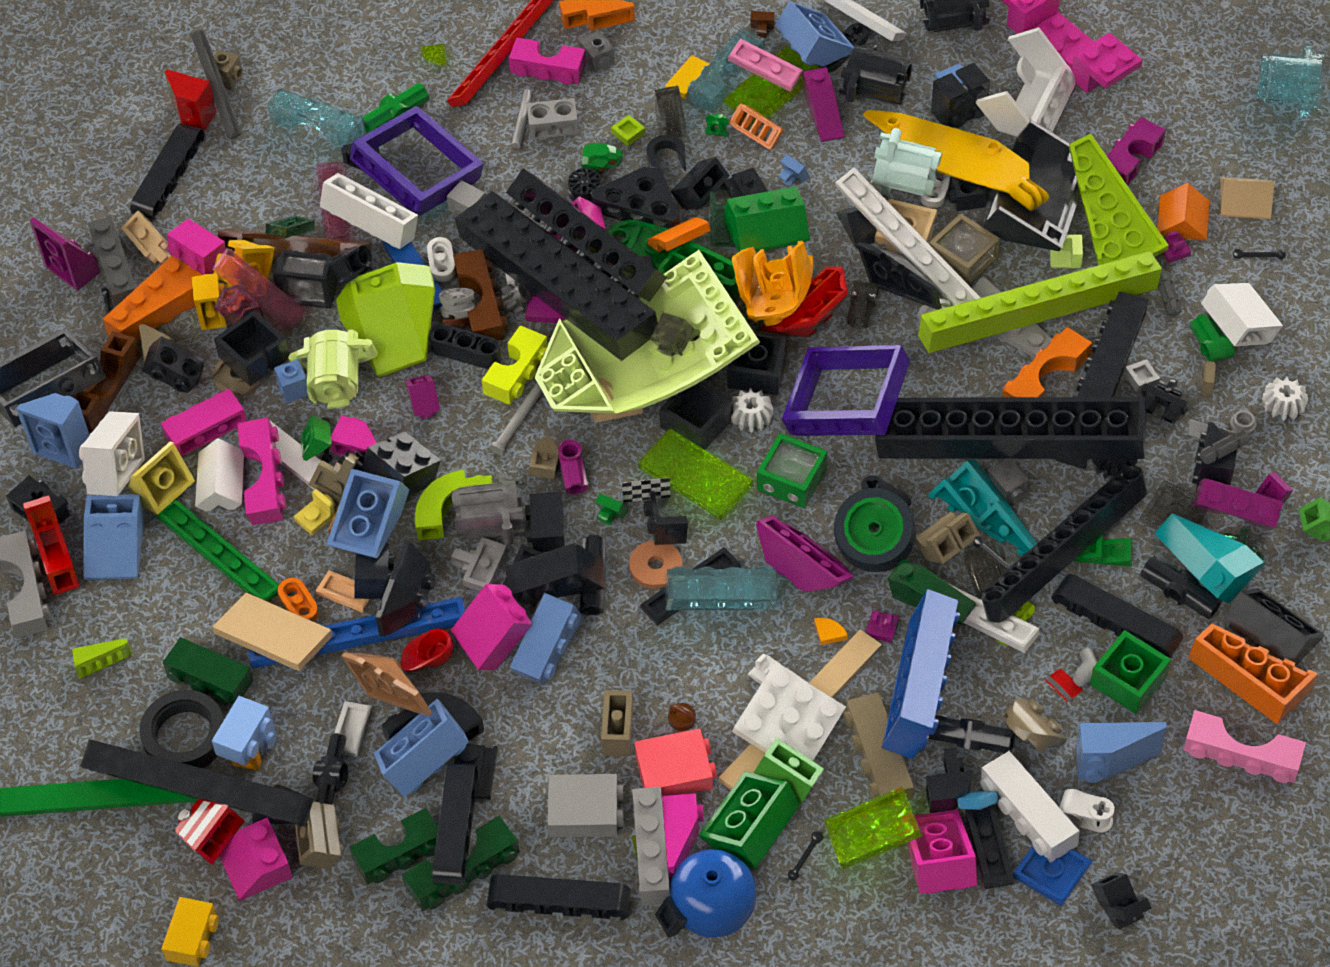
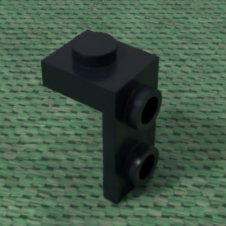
(664, 529)

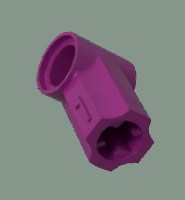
(572, 467)

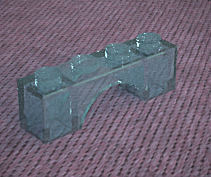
(709, 89)
(338, 125)

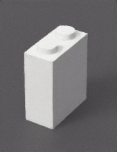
(1241, 314)

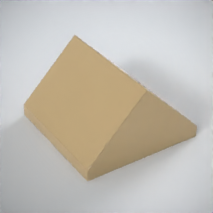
(1246, 197)

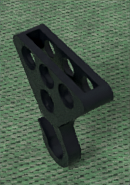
(643, 190)

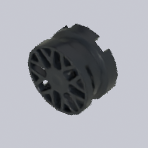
(576, 186)

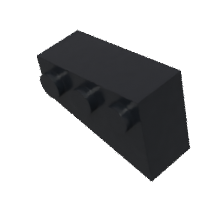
(556, 573)

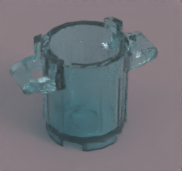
(1292, 79)

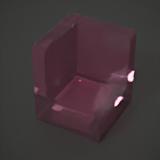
(234, 302)

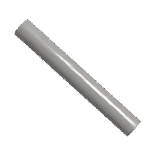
(521, 120)

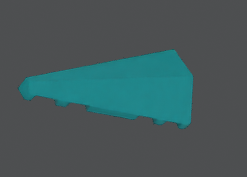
(974, 493)

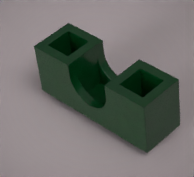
(378, 861)

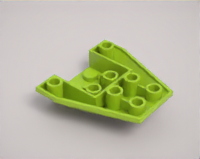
(392, 311)

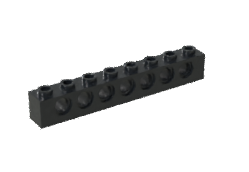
(529, 187)

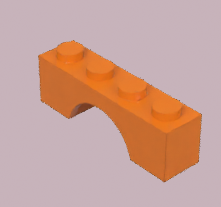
(1064, 352)

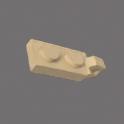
(146, 238)

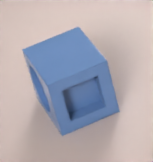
(291, 381)

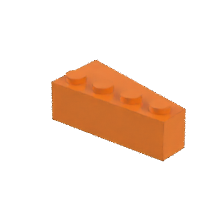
(155, 300)
(1252, 673)

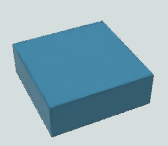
(978, 800)

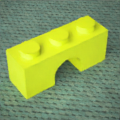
(508, 381)

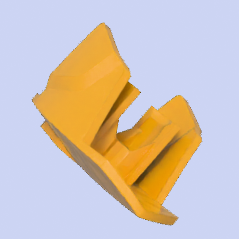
(774, 287)

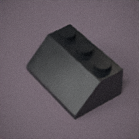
(1272, 626)

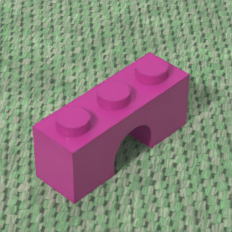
(563, 67)

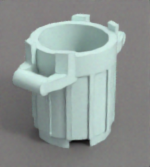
(905, 165)

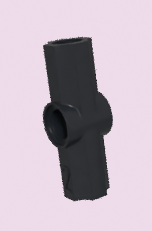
(1181, 587)
(593, 602)
(973, 734)

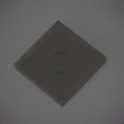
(1171, 500)

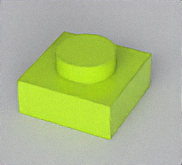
(628, 130)

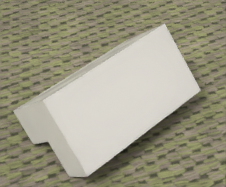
(219, 476)

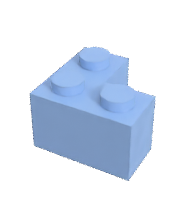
(244, 732)

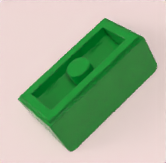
(315, 437)

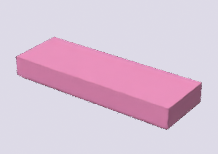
(765, 65)

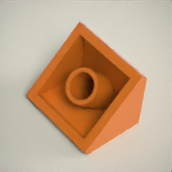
(1185, 212)

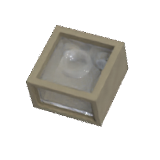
(966, 247)

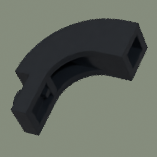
(460, 710)

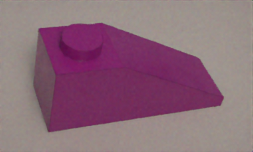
(822, 104)

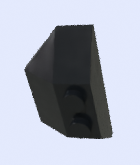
(405, 591)

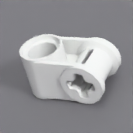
(1085, 809)

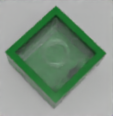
(792, 470)

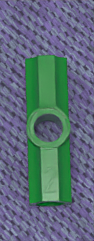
(393, 106)

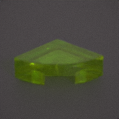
(434, 53)

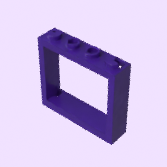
(396, 184)
(845, 422)

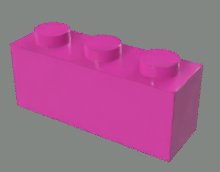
(204, 422)

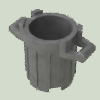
(489, 510)

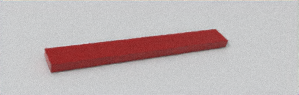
(497, 52)

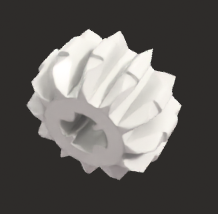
(1285, 398)
(751, 410)

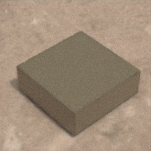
(1208, 378)

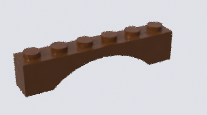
(300, 243)

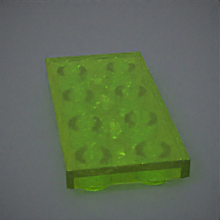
(764, 95)
(696, 473)

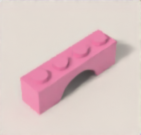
(1277, 758)

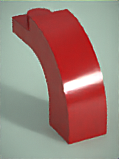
(51, 545)

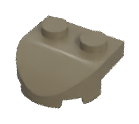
(1029, 723)

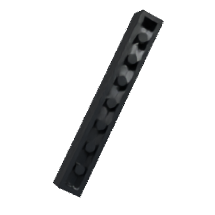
(1111, 352)

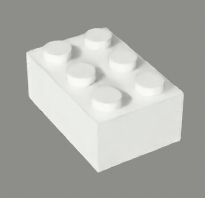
(112, 453)

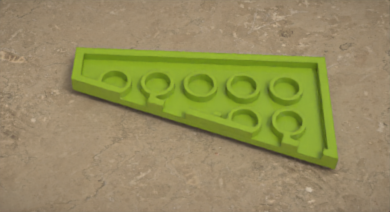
(1113, 214)

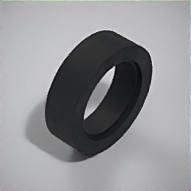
(173, 704)

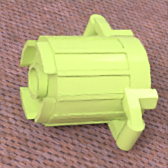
(333, 365)

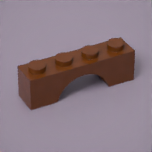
(473, 273)
(117, 361)

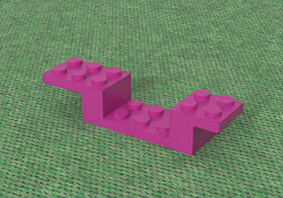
(1090, 61)

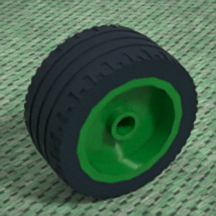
(865, 512)

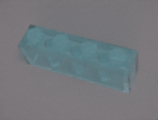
(720, 589)

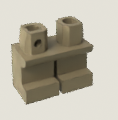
(946, 537)

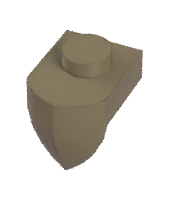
(544, 458)

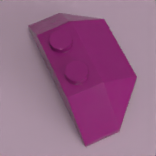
(799, 557)

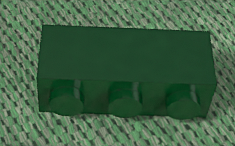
(207, 671)

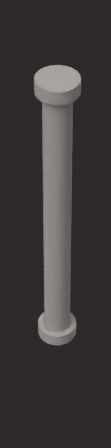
(499, 446)

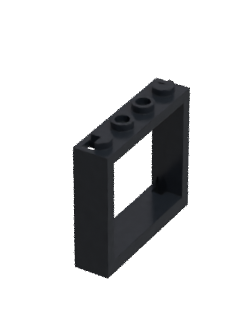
(40, 357)

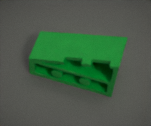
(720, 265)

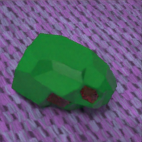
(601, 157)

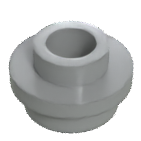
(1246, 417)

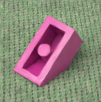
(351, 436)

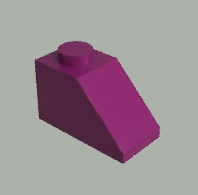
(422, 396)

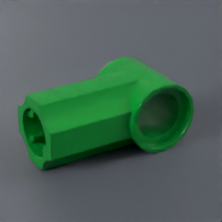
(1211, 341)

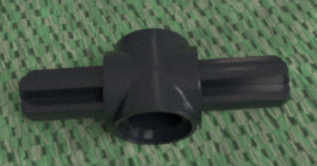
(331, 771)

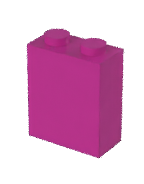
(491, 626)

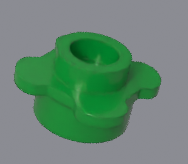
(719, 120)

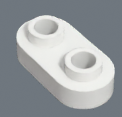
(940, 192)
(441, 261)

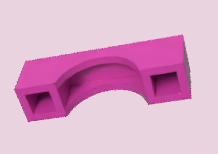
(264, 499)

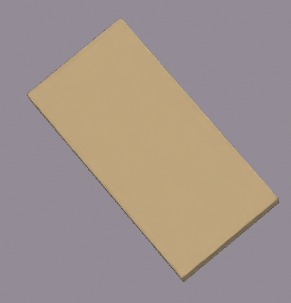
(272, 631)

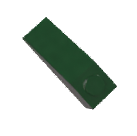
(910, 582)

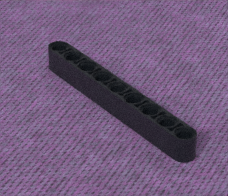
(1063, 544)
(197, 782)

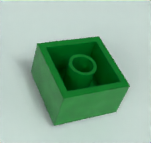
(1130, 672)

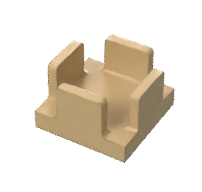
(917, 216)

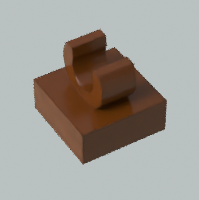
(762, 21)

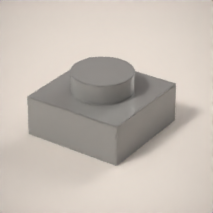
(1141, 373)

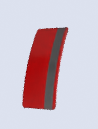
(1063, 685)

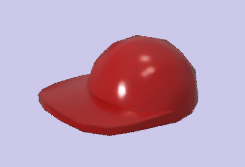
(428, 649)

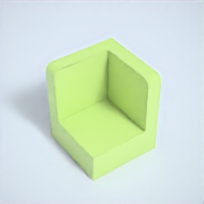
(1070, 255)

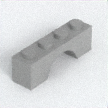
(27, 608)
(651, 845)

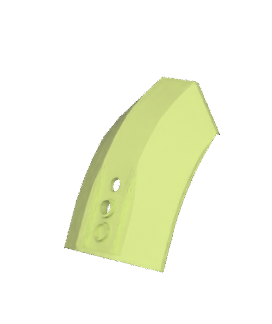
(647, 375)

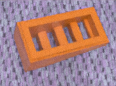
(744, 116)

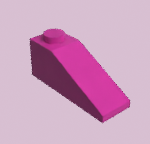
(680, 827)

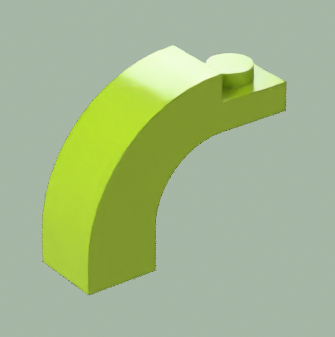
(438, 500)

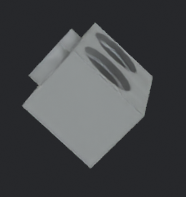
(552, 118)

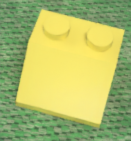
(161, 479)

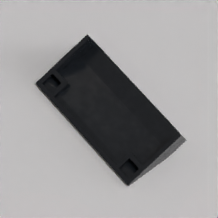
(1054, 172)

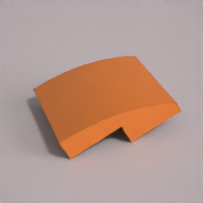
(679, 234)

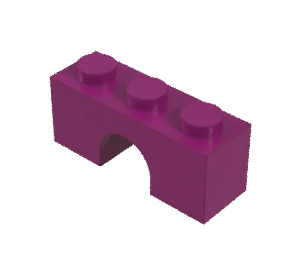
(1140, 138)
(1232, 501)

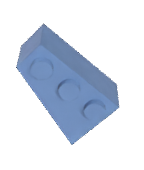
(546, 639)

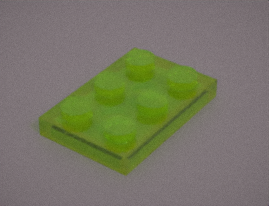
(872, 828)

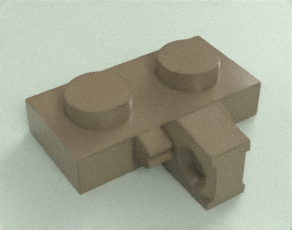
(332, 479)

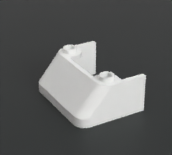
(1045, 89)

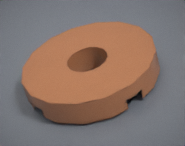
(649, 552)

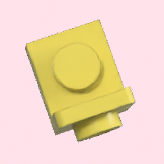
(316, 513)

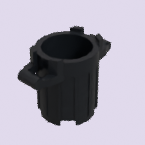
(954, 14)
(875, 76)

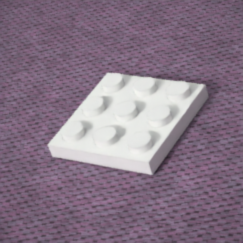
(791, 712)

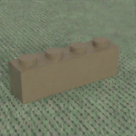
(885, 768)

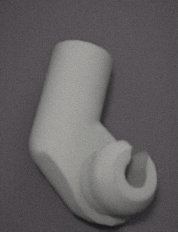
(1084, 672)

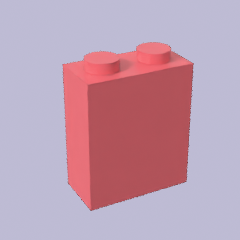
(676, 763)

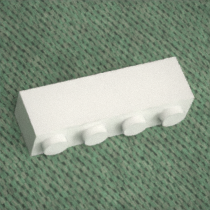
(368, 210)
(1029, 807)

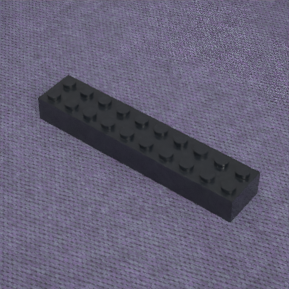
(557, 275)
(1015, 428)

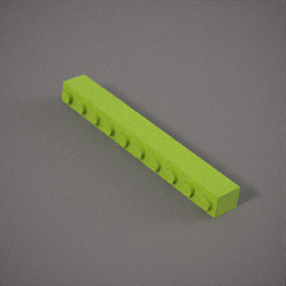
(1038, 302)

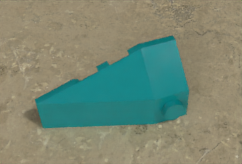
(1212, 558)

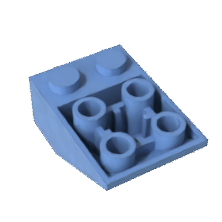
(112, 536)

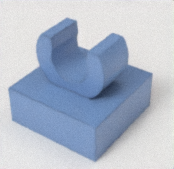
(792, 171)

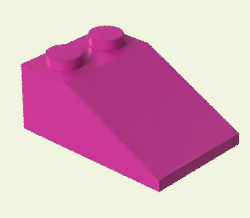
(943, 853)

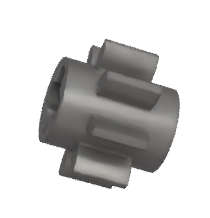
(515, 297)

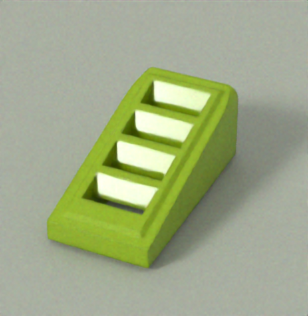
(99, 656)

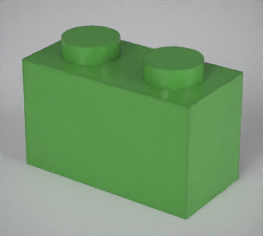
(790, 766)

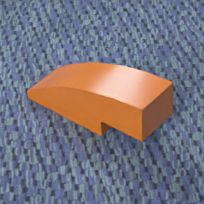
(595, 13)

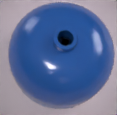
(716, 905)

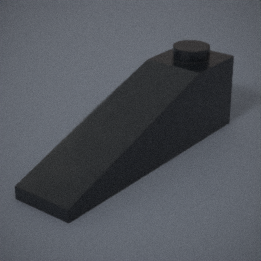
(897, 275)

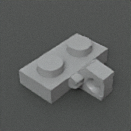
(480, 565)

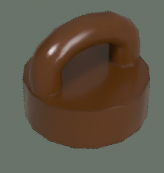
(681, 716)

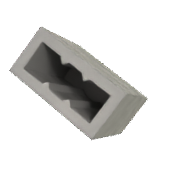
(584, 805)

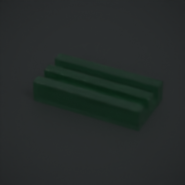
(290, 226)

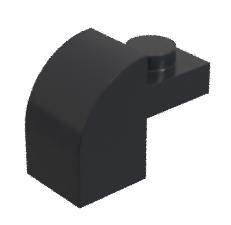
(946, 788)
(1119, 900)

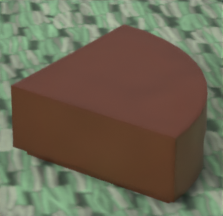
(456, 322)

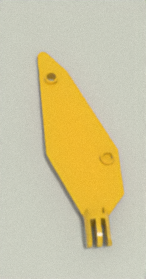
(967, 156)

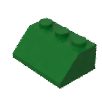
(767, 219)
(751, 817)

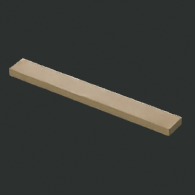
(829, 680)

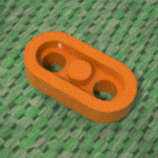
(301, 601)

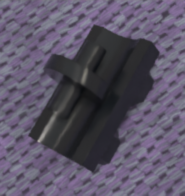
(1166, 397)

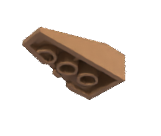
(385, 681)

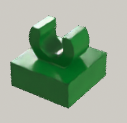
(609, 508)

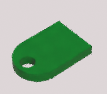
(636, 238)

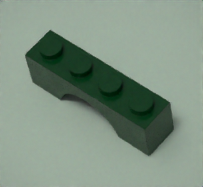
(493, 847)

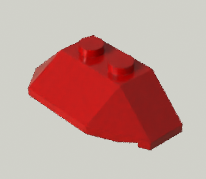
(822, 299)

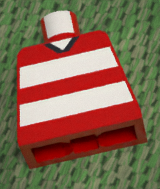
(208, 828)

